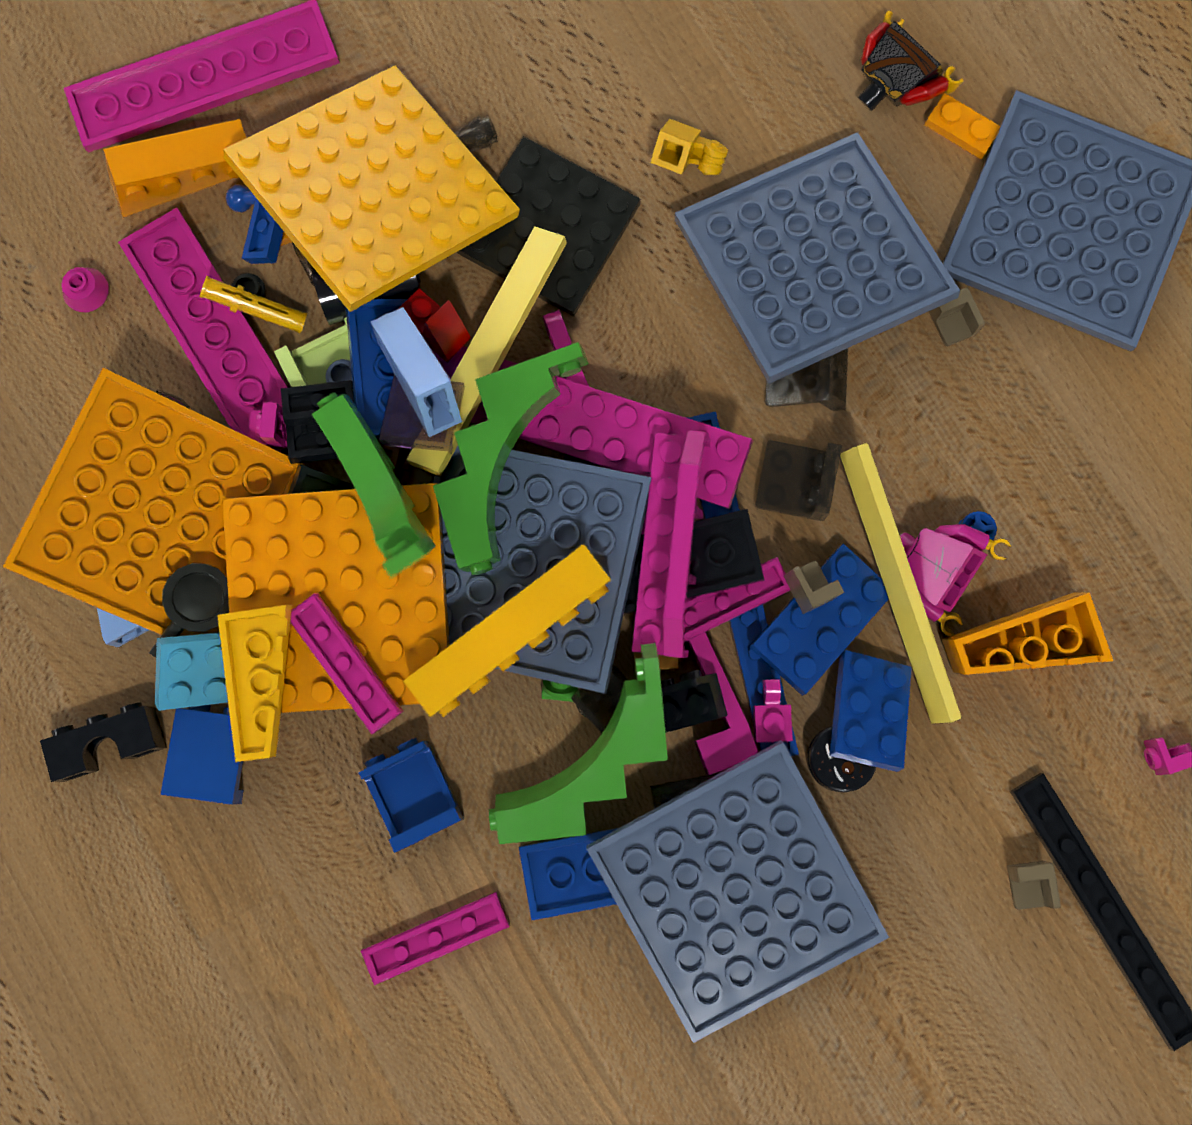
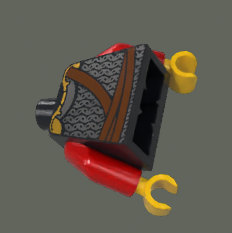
(901, 68)

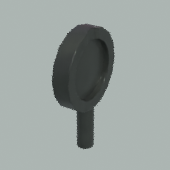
(194, 599)

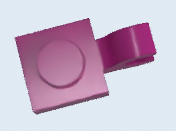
(772, 720)

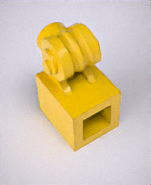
(681, 145)

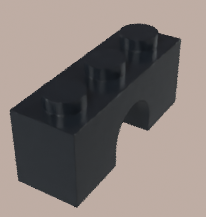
(73, 751)

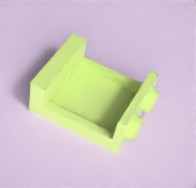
(310, 362)

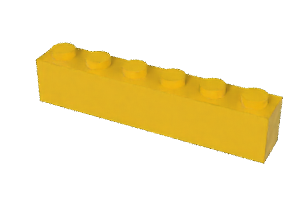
(507, 631)

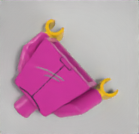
(945, 565)

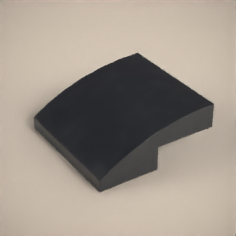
(304, 436)

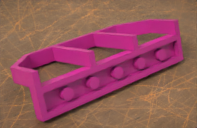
(668, 542)

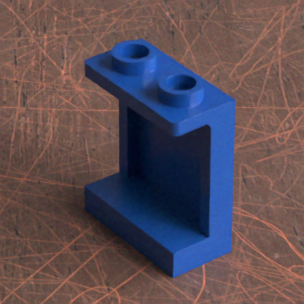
(202, 757)
(411, 793)

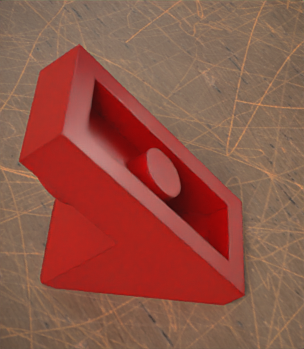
(437, 325)

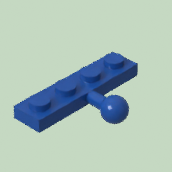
(263, 234)

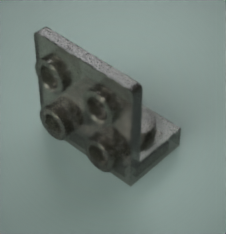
(817, 383)
(798, 479)

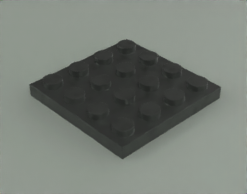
(565, 201)

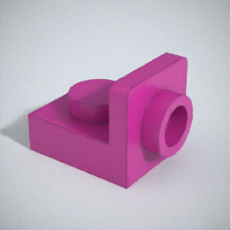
(267, 425)
(1165, 760)

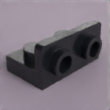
(691, 700)

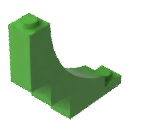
(510, 402)
(386, 502)
(631, 737)

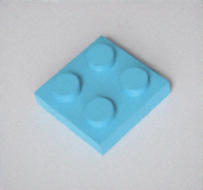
(189, 671)

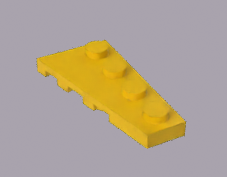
(254, 669)

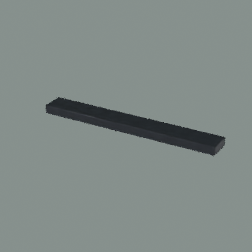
(1106, 910)

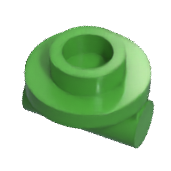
(557, 691)

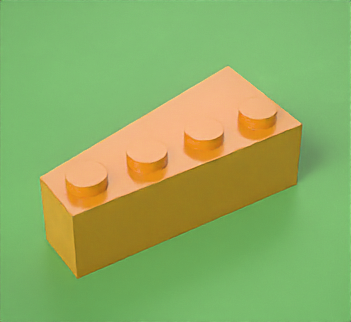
(170, 165)
(1038, 637)

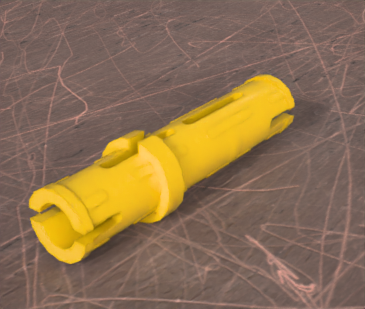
(252, 304)

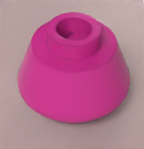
(84, 289)

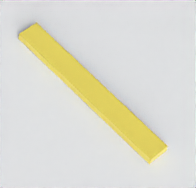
(498, 332)
(900, 585)

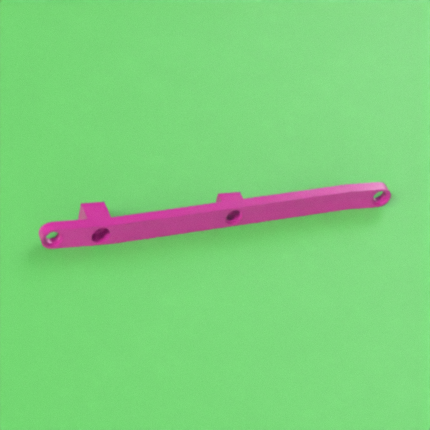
(735, 743)

